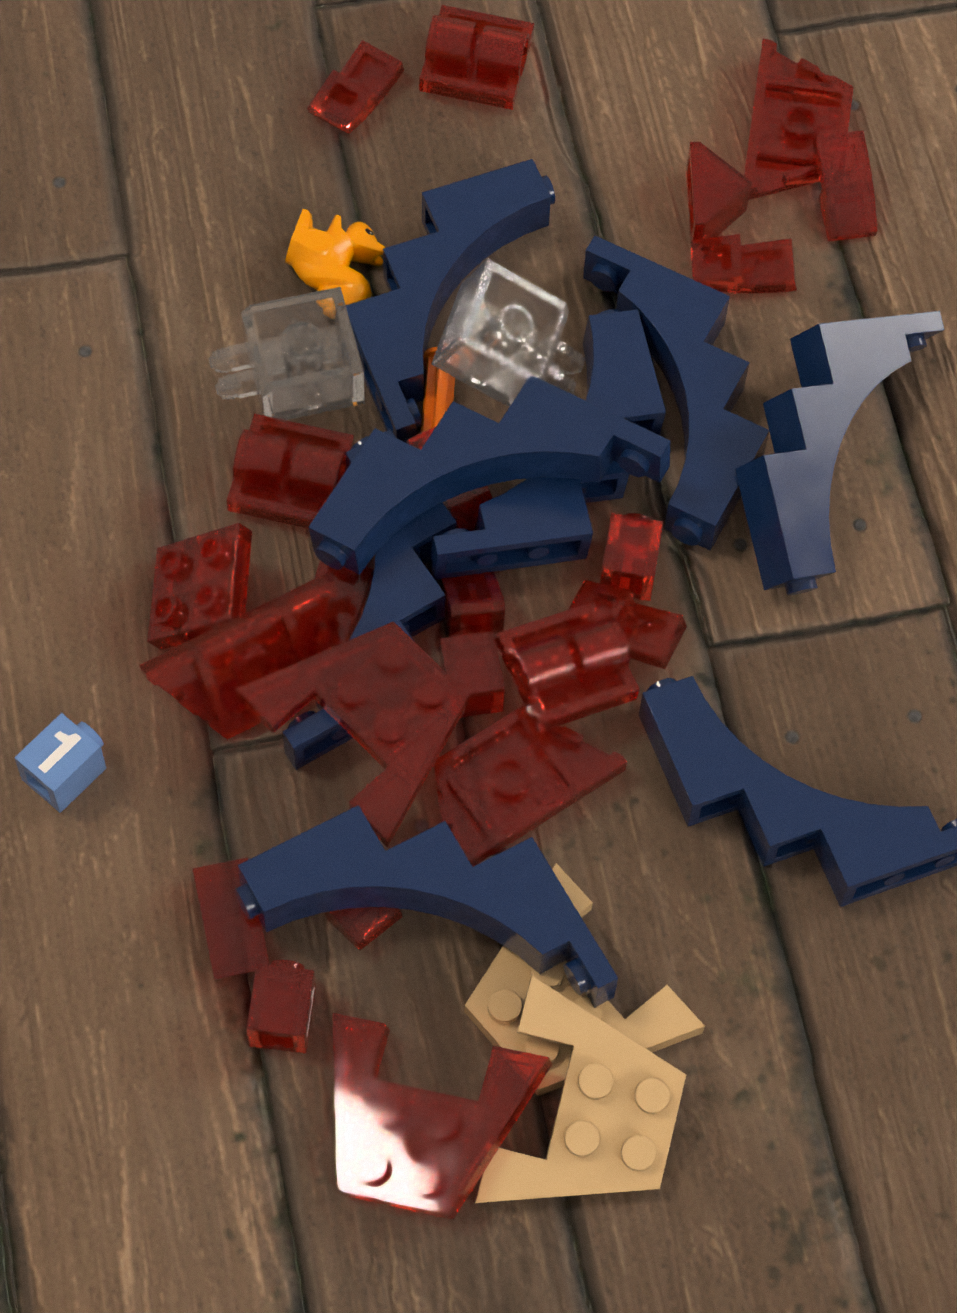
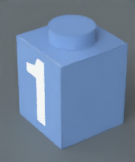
(62, 761)

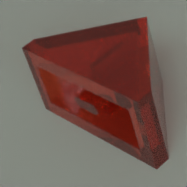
(714, 193)
(474, 603)

